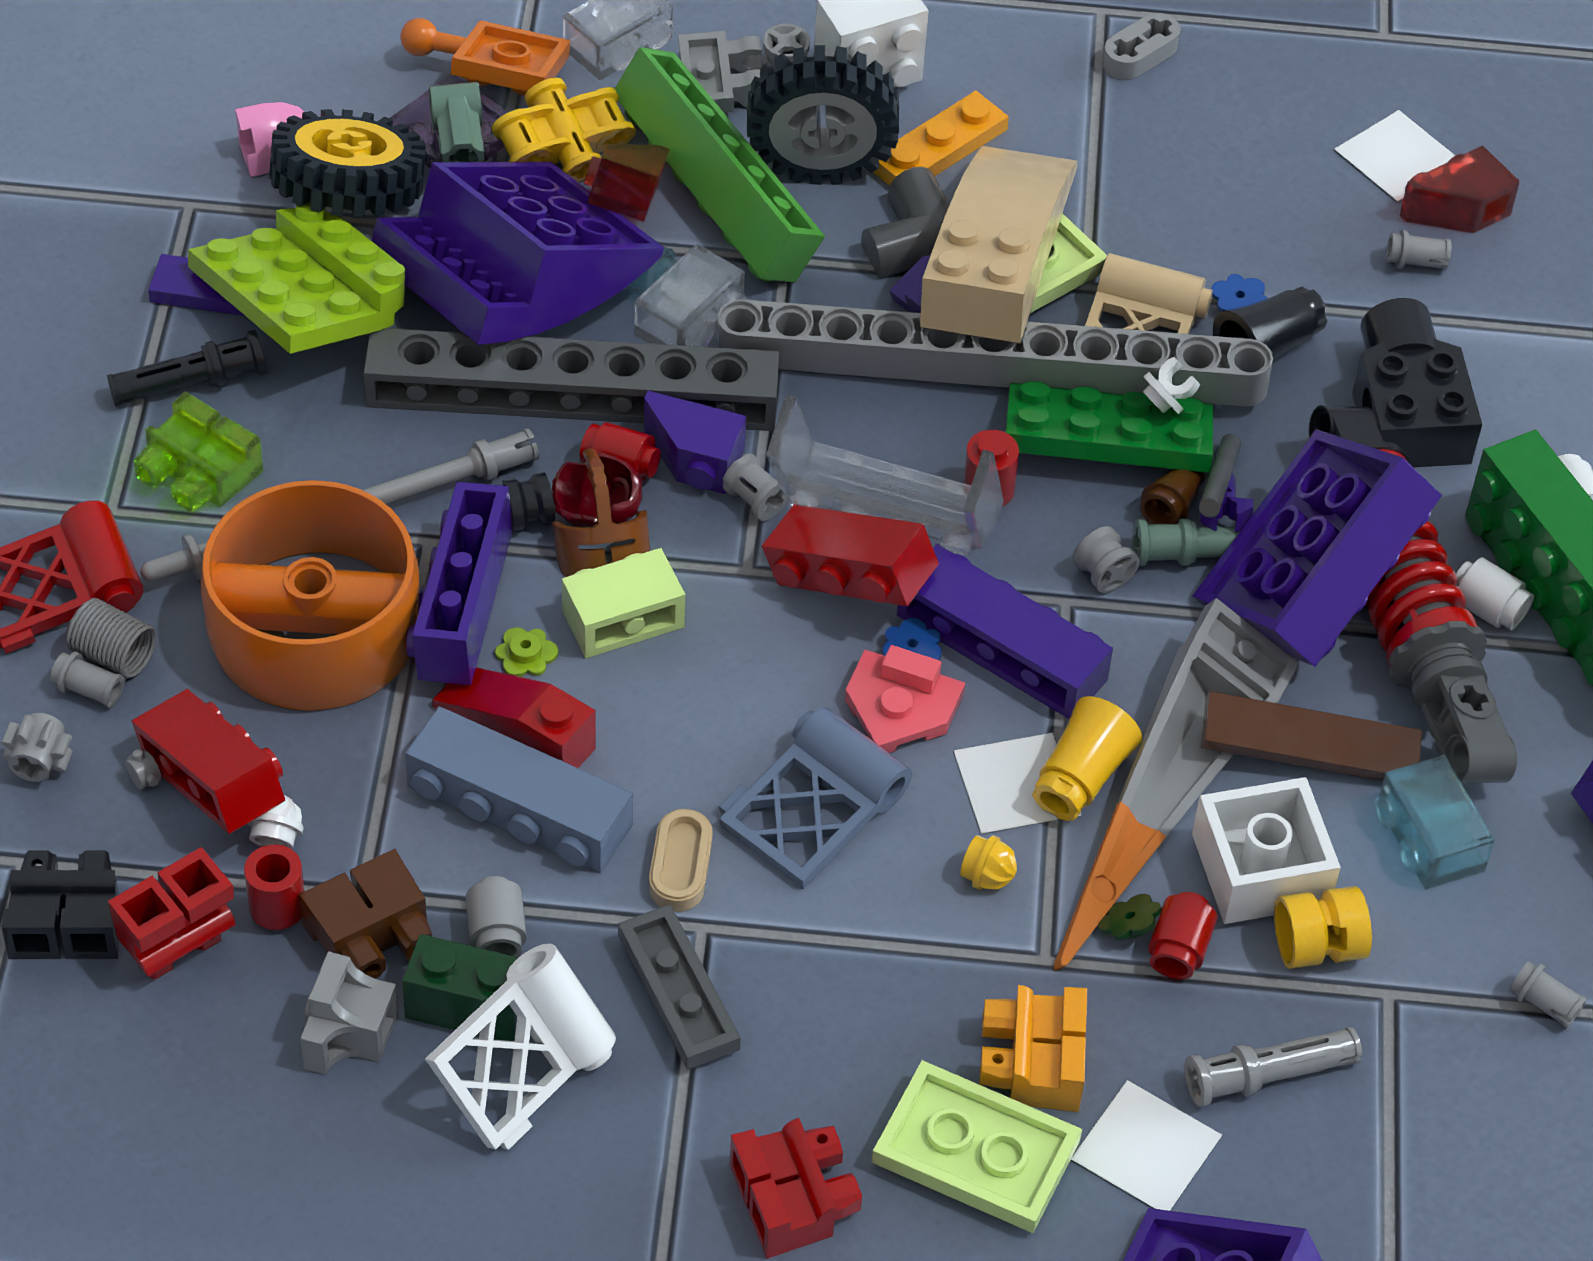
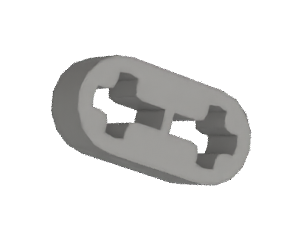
(1136, 41)

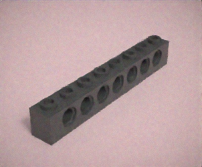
(563, 377)

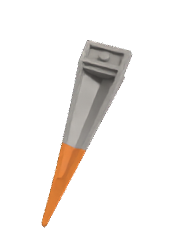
(1170, 766)

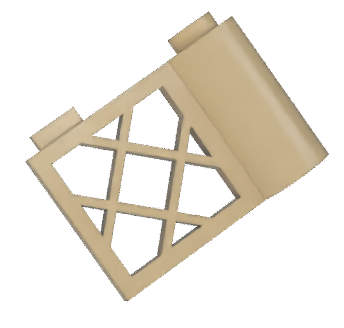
(1149, 295)

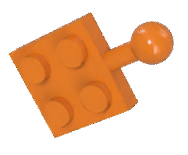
(491, 53)

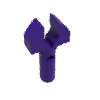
(1235, 508)

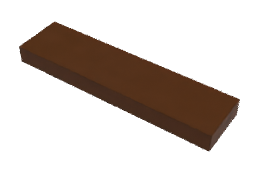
(1307, 737)

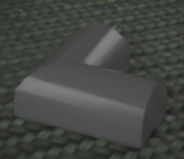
(920, 211)

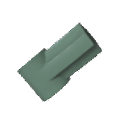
(458, 118)

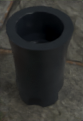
(1276, 321)

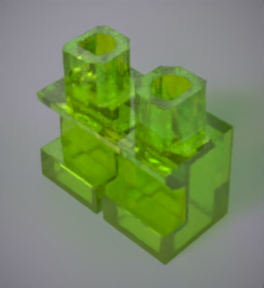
(202, 452)

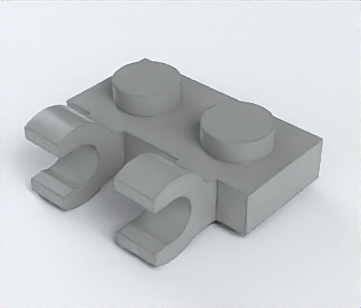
(710, 60)

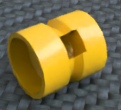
(1321, 927)

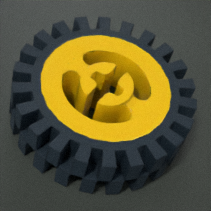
(347, 162)

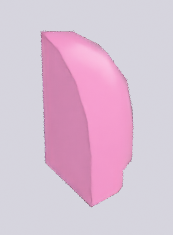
(255, 132)

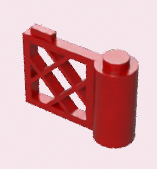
(95, 565)

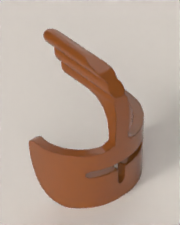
(568, 538)

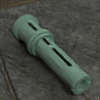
(1179, 541)

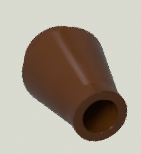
(1170, 496)

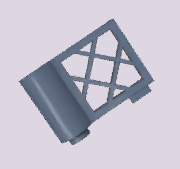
(840, 761)

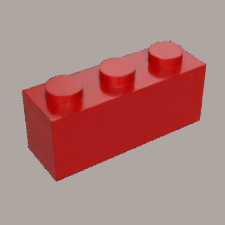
(850, 554)
(210, 760)

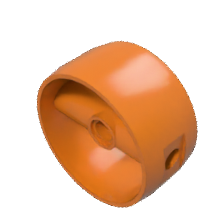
(309, 596)

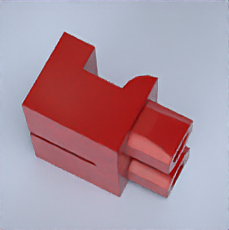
(175, 915)
(786, 1188)

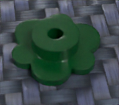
(1130, 918)

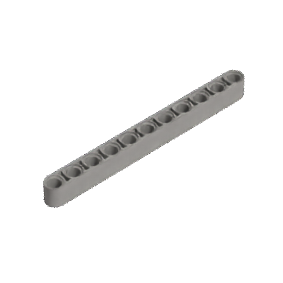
(1054, 354)

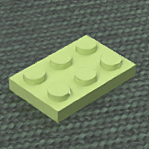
(977, 1146)

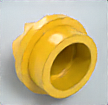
(988, 863)

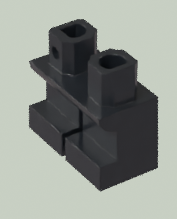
(60, 907)

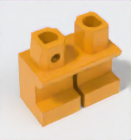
(1046, 1050)

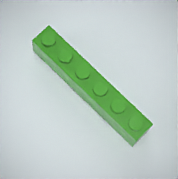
(718, 166)

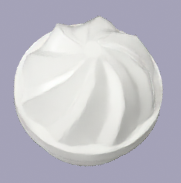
(278, 825)

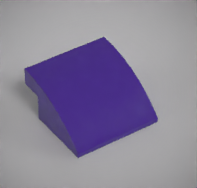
(513, 248)

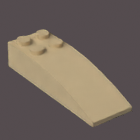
(995, 244)

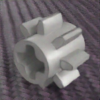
(36, 747)

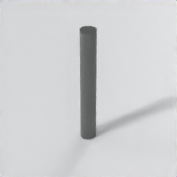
(1220, 475)

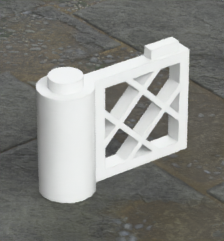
(557, 1016)

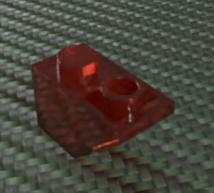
(1461, 194)

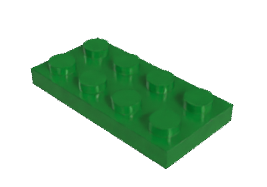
(1109, 427)

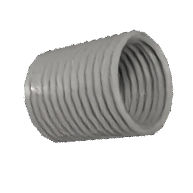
(111, 638)

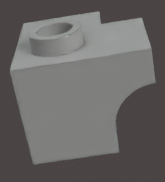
(346, 1015)

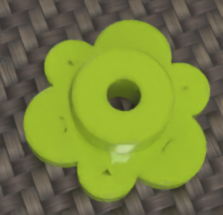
(525, 652)

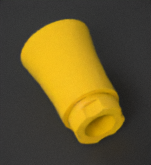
(1085, 757)

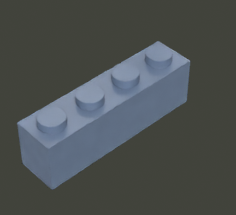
(519, 789)

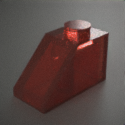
(626, 178)

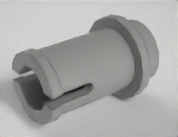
(1418, 251)
(84, 678)
(1547, 994)

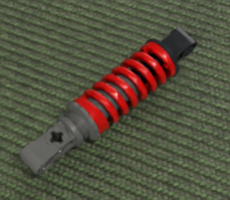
(1430, 634)

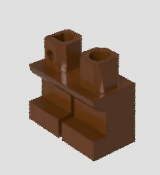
(368, 913)

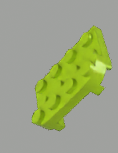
(305, 279)

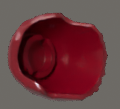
(575, 495)

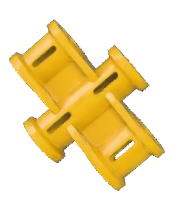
(563, 128)

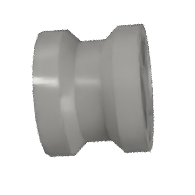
(783, 39)
(1105, 559)

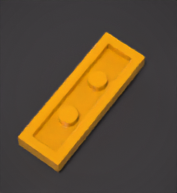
(946, 137)

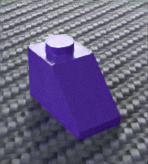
(694, 439)

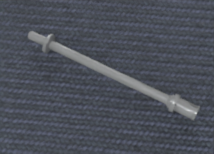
(481, 460)

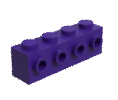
(461, 584)

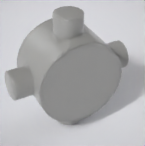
(142, 769)

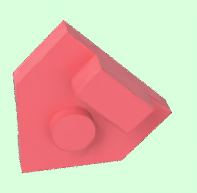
(902, 697)

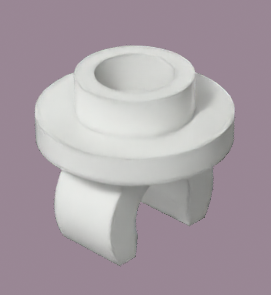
(1162, 391)

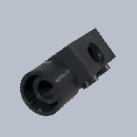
(1416, 386)

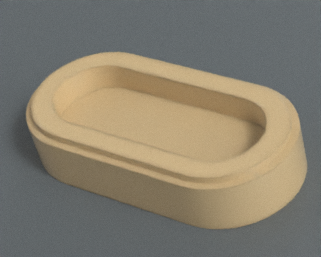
(680, 859)

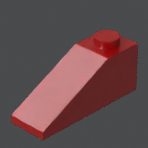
(526, 712)

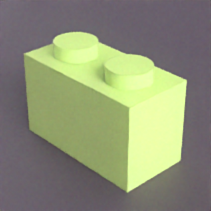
(623, 602)

